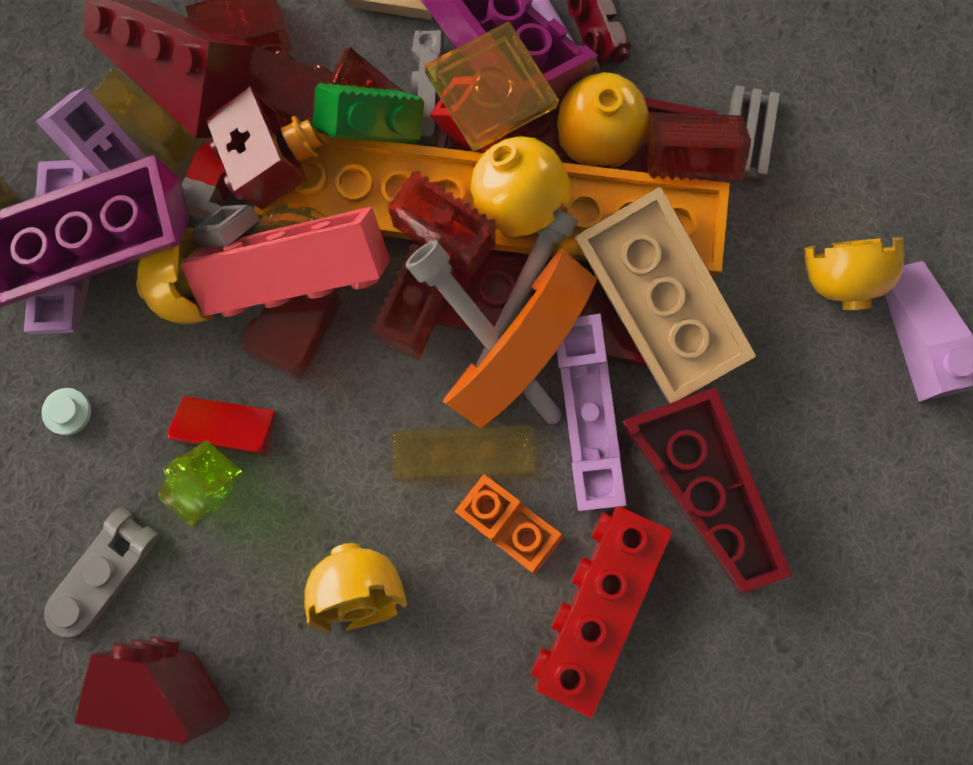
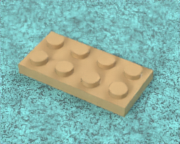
(665, 296)

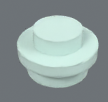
(66, 411)

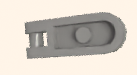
(98, 575)

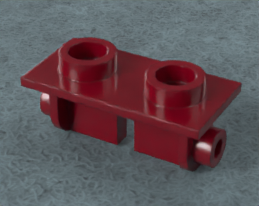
(597, 33)

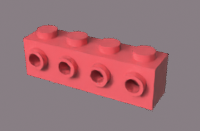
(288, 263)

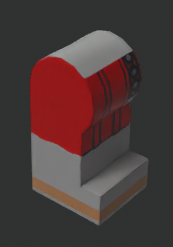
(204, 185)

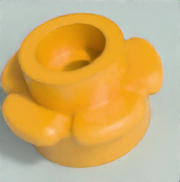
(302, 139)

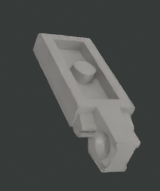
(425, 48)

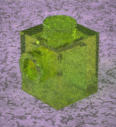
(198, 483)

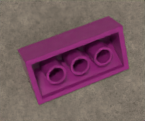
(89, 228)

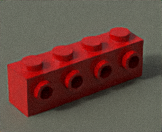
(601, 611)

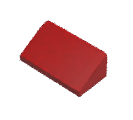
(223, 425)

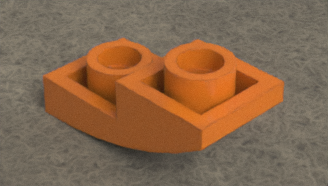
(509, 524)

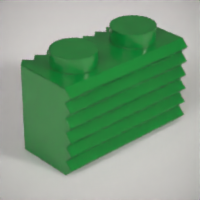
(367, 113)

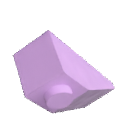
(89, 134)
(931, 335)

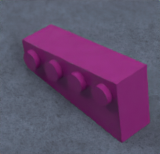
(553, 52)

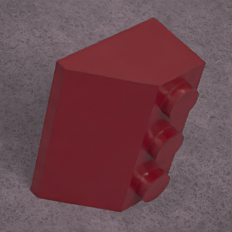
(150, 692)

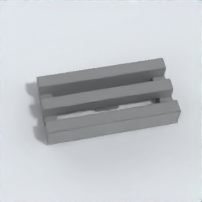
(756, 99)

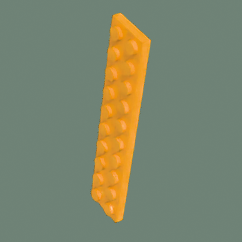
(371, 173)

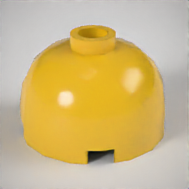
(602, 120)
(520, 185)
(855, 271)
(164, 285)
(352, 587)

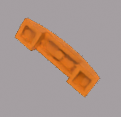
(526, 344)

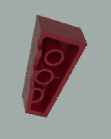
(170, 57)
(711, 485)

